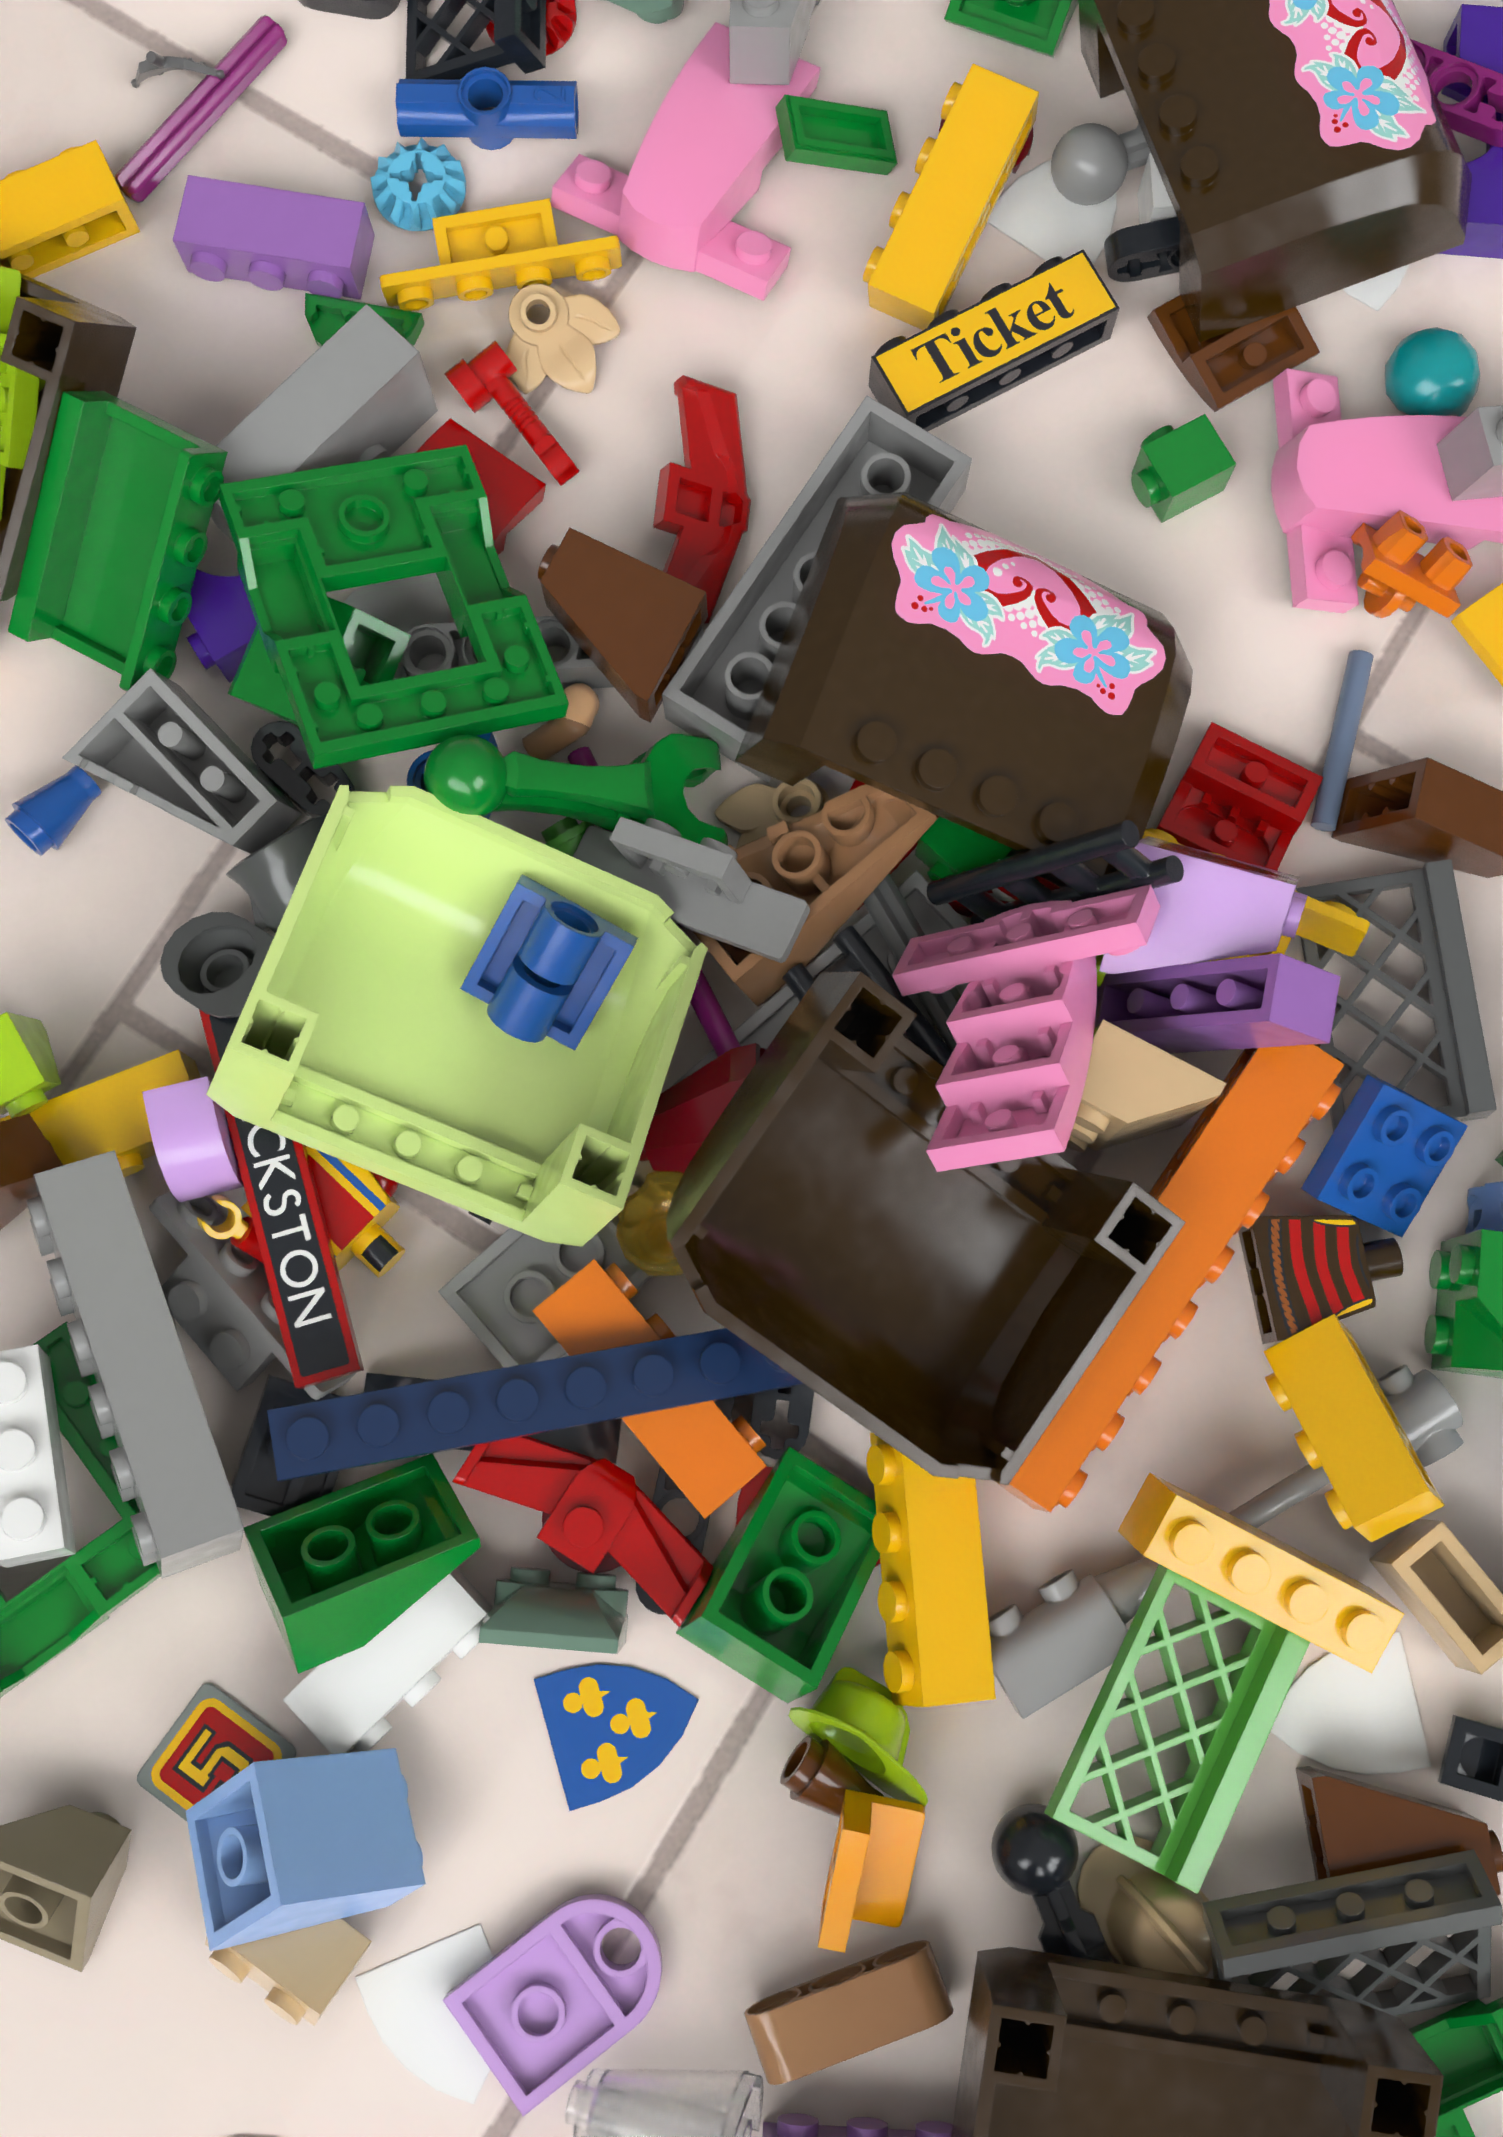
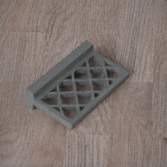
(1448, 982)
(1355, 1917)

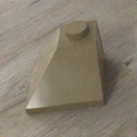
(60, 1881)

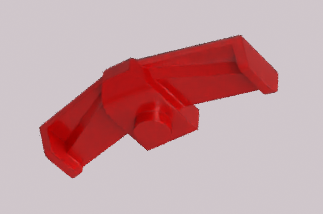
(707, 497)
(592, 1512)

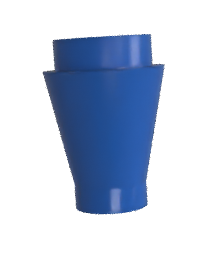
(52, 811)

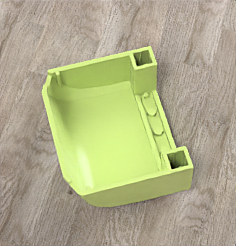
(396, 1069)

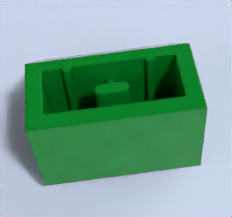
(370, 643)

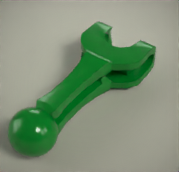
(477, 780)

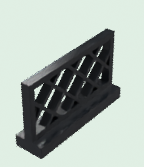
(517, 37)

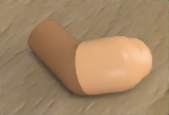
(562, 732)

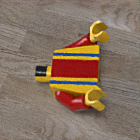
(354, 1209)

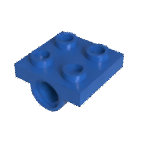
(547, 965)
(1384, 1156)

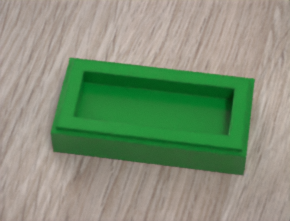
(836, 135)

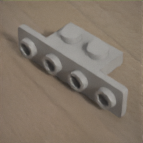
(699, 885)
(224, 1297)

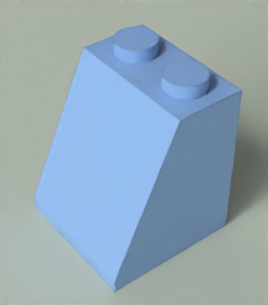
(303, 1844)

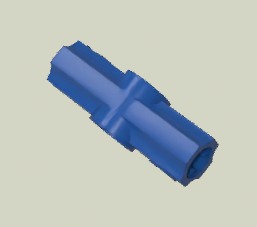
(457, 108)

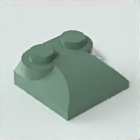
(557, 1615)

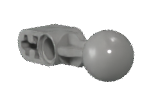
(1094, 161)

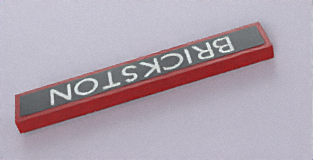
(291, 1242)

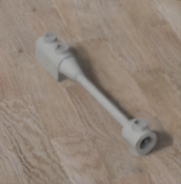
(1085, 1620)

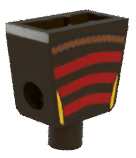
(1312, 1269)

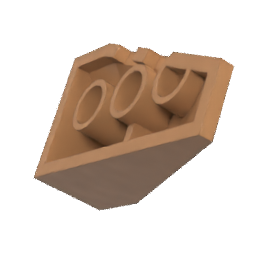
(831, 864)

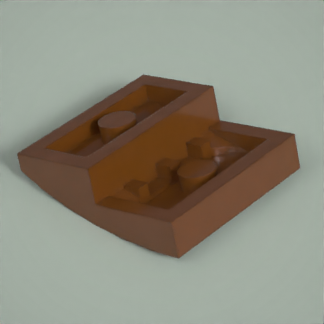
(1234, 361)

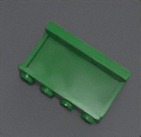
(117, 535)

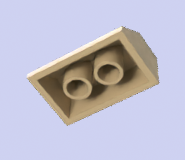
(1136, 1091)

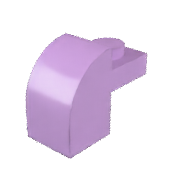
(192, 1140)

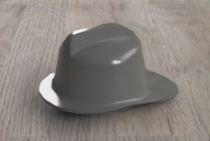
(215, 962)

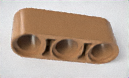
(848, 2012)

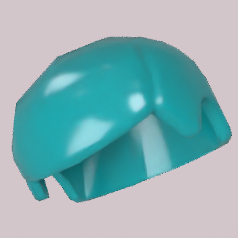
(1432, 373)

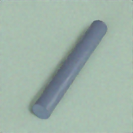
(1342, 740)

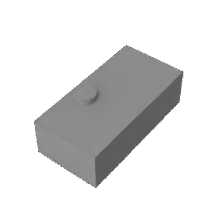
(338, 408)

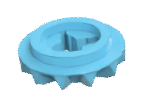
(437, 198)

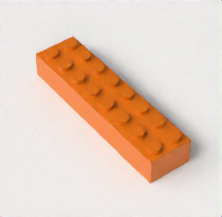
(1216, 1190)

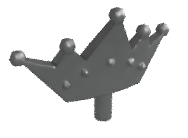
(157, 65)

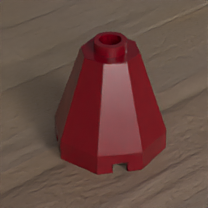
(693, 1106)

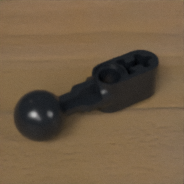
(1038, 1860)

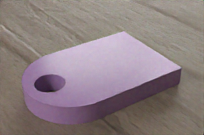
(556, 1998)

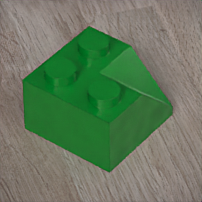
(1468, 1317)

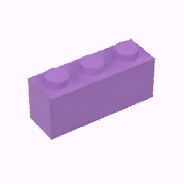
(274, 237)

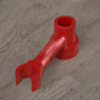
(488, 378)

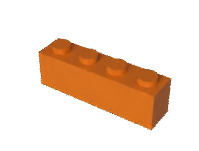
(691, 1443)

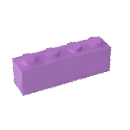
(1223, 1004)

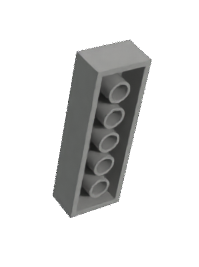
(731, 661)
(138, 1364)

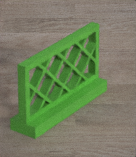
(1218, 1761)

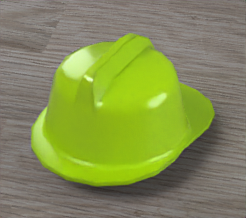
(866, 1729)

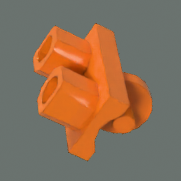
(1400, 576)

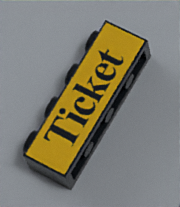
(995, 343)

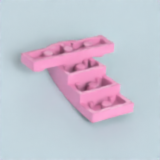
(695, 174)
(1353, 473)
(1021, 1019)

